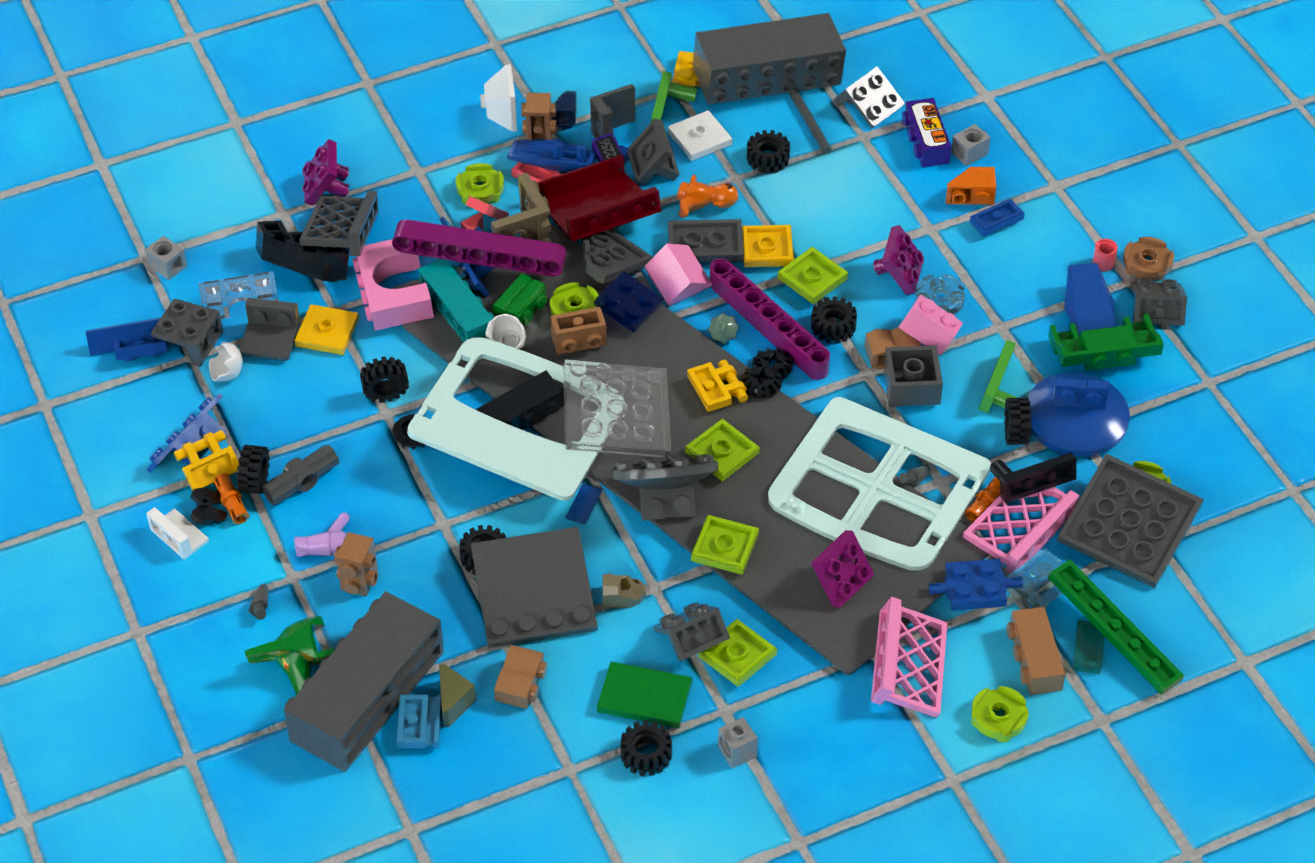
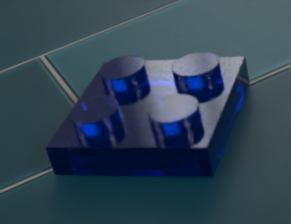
(628, 301)

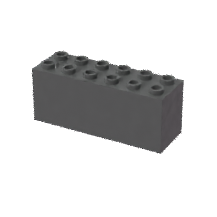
(768, 58)
(363, 681)

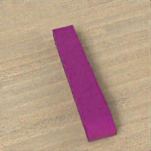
(479, 248)
(769, 319)

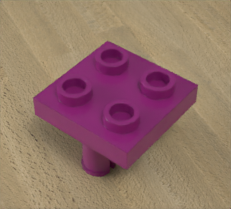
(321, 174)

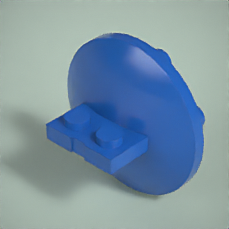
(1078, 414)

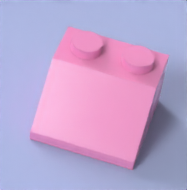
(930, 324)

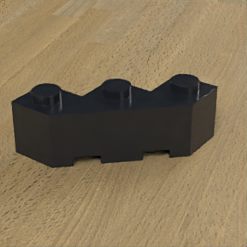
(284, 249)

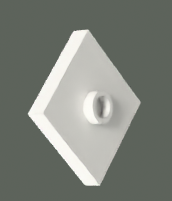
(700, 135)

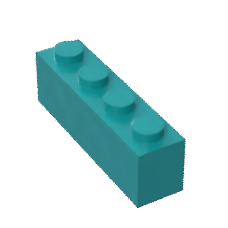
(455, 299)

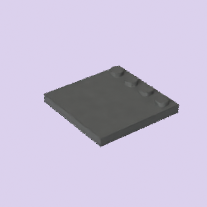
(1130, 520)
(533, 587)

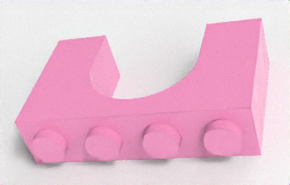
(390, 306)

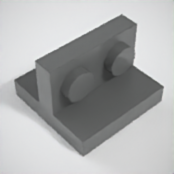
(652, 154)

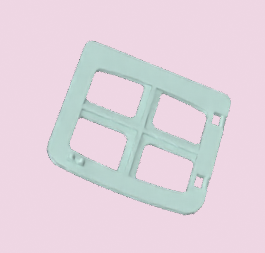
(878, 485)

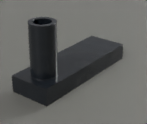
(1033, 478)

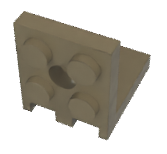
(532, 220)

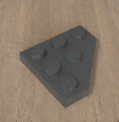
(610, 254)

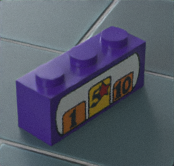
(927, 132)

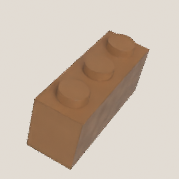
(1036, 651)

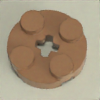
(1154, 269)

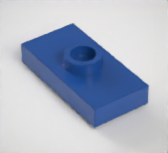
(997, 217)

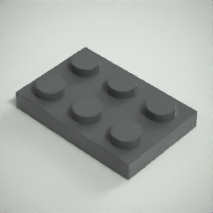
(709, 238)

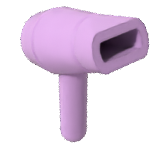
(323, 543)

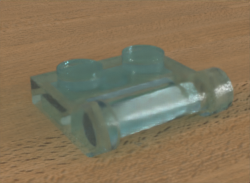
(1035, 576)

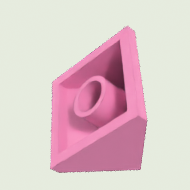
(677, 273)

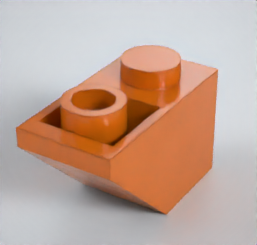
(973, 186)

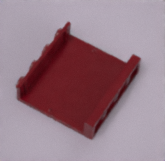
(597, 199)

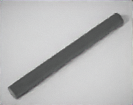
(810, 121)

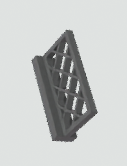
(357, 227)

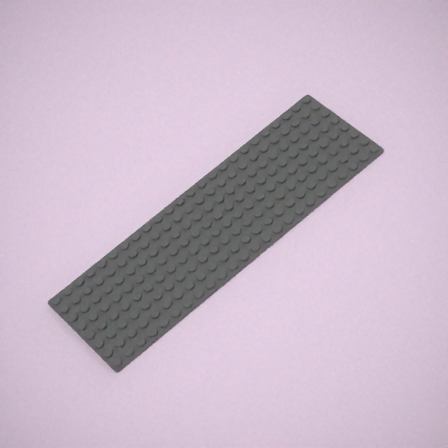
(780, 566)

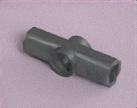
(300, 474)

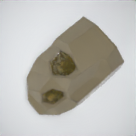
(622, 591)

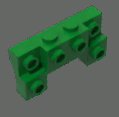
(1106, 346)

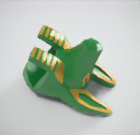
(293, 651)

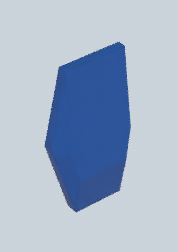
(551, 154)
(1088, 298)

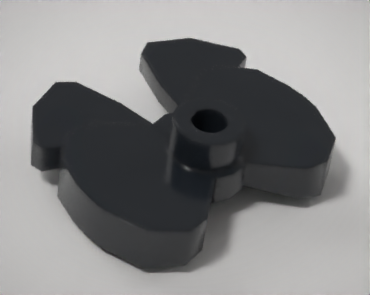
(204, 511)

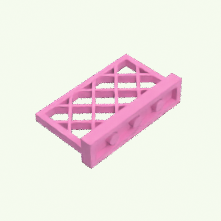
(1035, 538)
(887, 658)

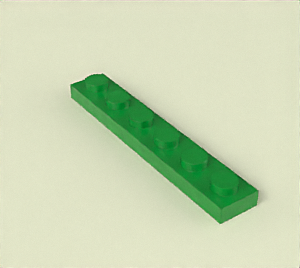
(1116, 627)

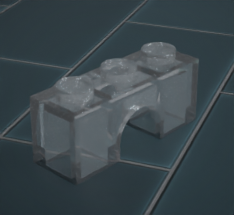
(225, 292)

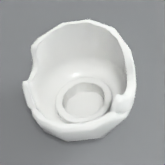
(506, 330)
(226, 364)

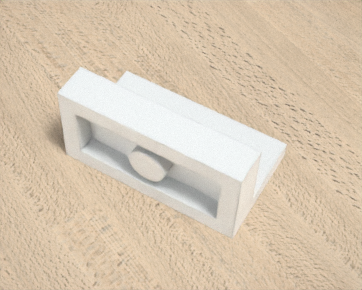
(176, 532)

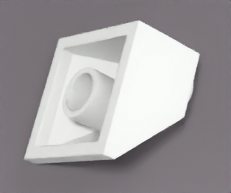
(500, 99)

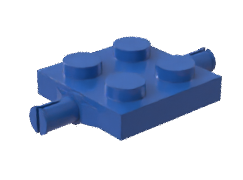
(975, 584)

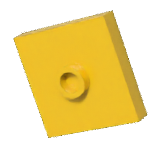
(767, 245)
(326, 329)

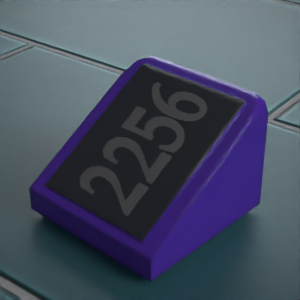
(606, 147)

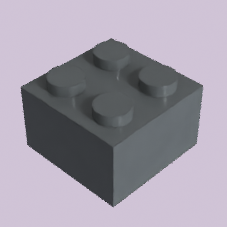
(912, 376)

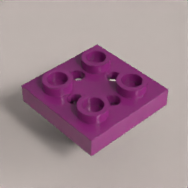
(901, 260)
(836, 568)

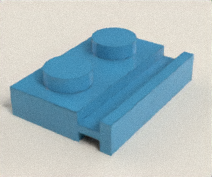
(419, 721)

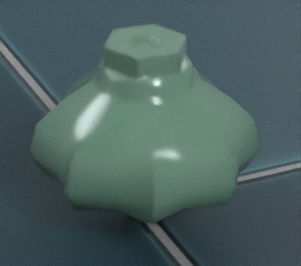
(723, 328)

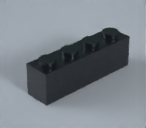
(526, 402)

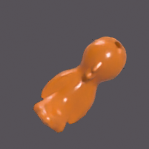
(698, 195)

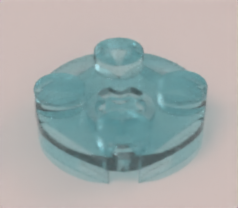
(947, 285)

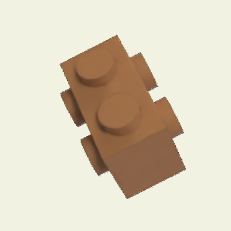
(538, 116)
(578, 330)
(356, 564)

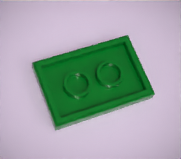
(644, 694)

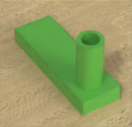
(673, 90)
(992, 394)

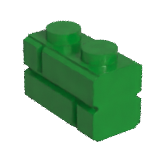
(521, 299)

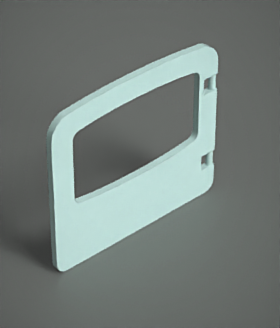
(492, 443)

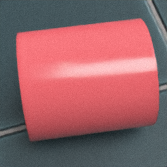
(1105, 254)

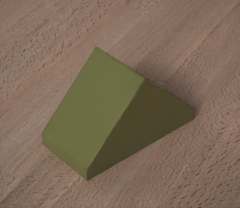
(456, 694)

